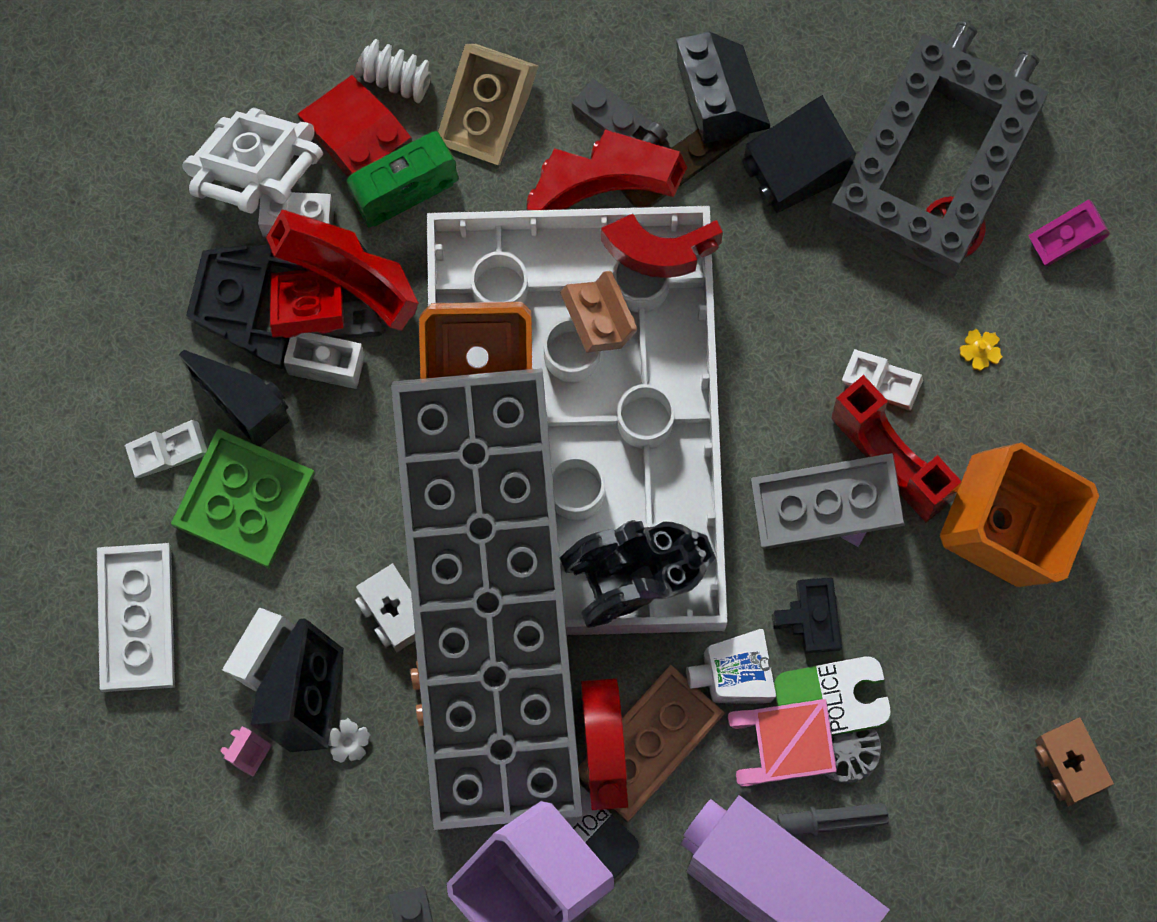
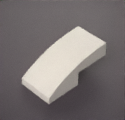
(894, 383)
(166, 449)

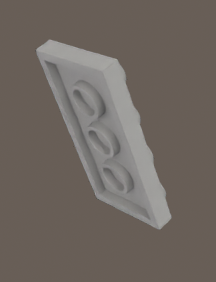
(827, 501)

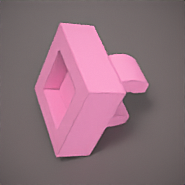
(246, 750)

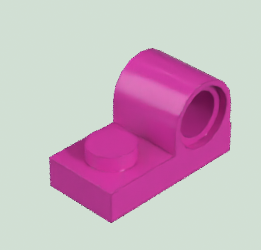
(1069, 232)

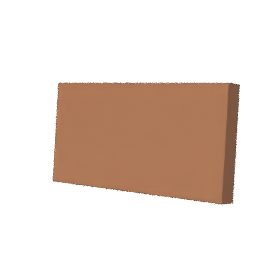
(660, 735)

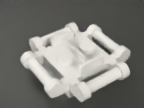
(254, 155)

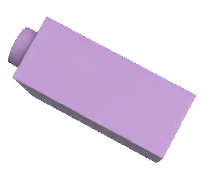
(769, 871)

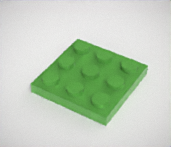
(243, 498)

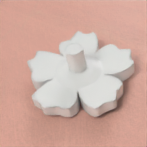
(348, 741)

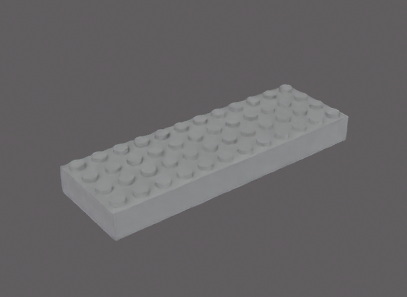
(486, 596)

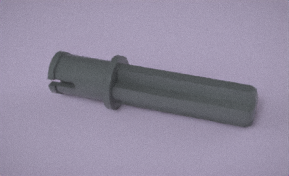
(833, 819)

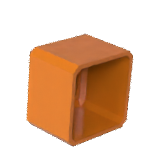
(454, 328)
(1042, 509)

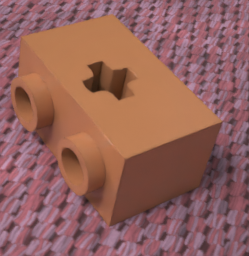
(1072, 742)

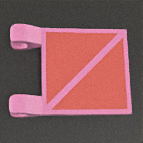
(791, 741)

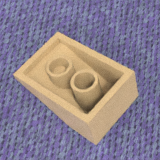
(486, 102)

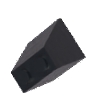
(799, 156)

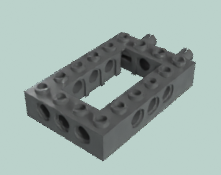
(963, 78)

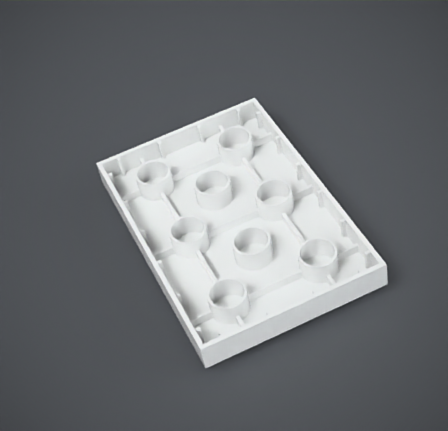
(626, 424)

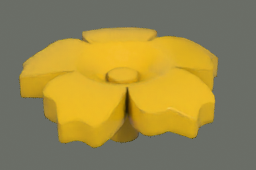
(981, 349)

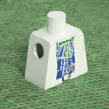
(736, 670)

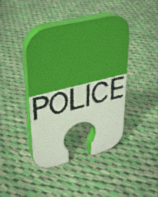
(837, 685)

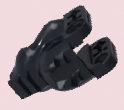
(636, 566)

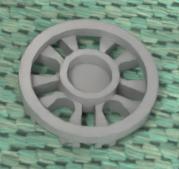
(848, 750)

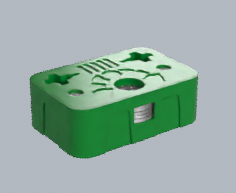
(402, 179)

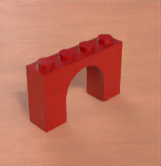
(862, 418)

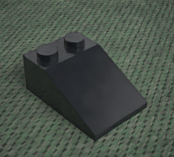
(242, 396)
(300, 690)

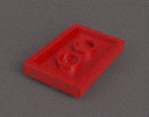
(304, 304)

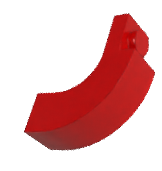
(604, 744)

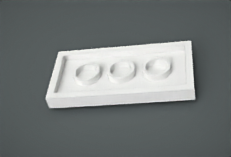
(135, 617)

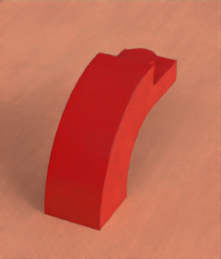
(657, 255)

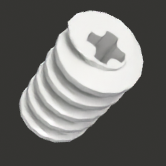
(394, 71)

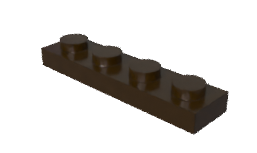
(696, 157)

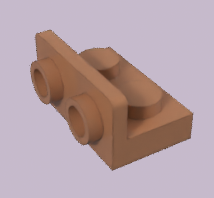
(599, 313)

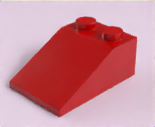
(354, 126)

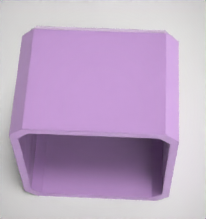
(531, 873)

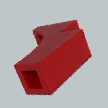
(615, 164)
(340, 258)

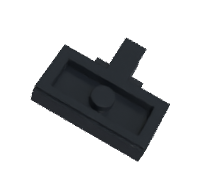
(813, 616)

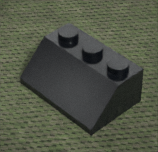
(720, 87)

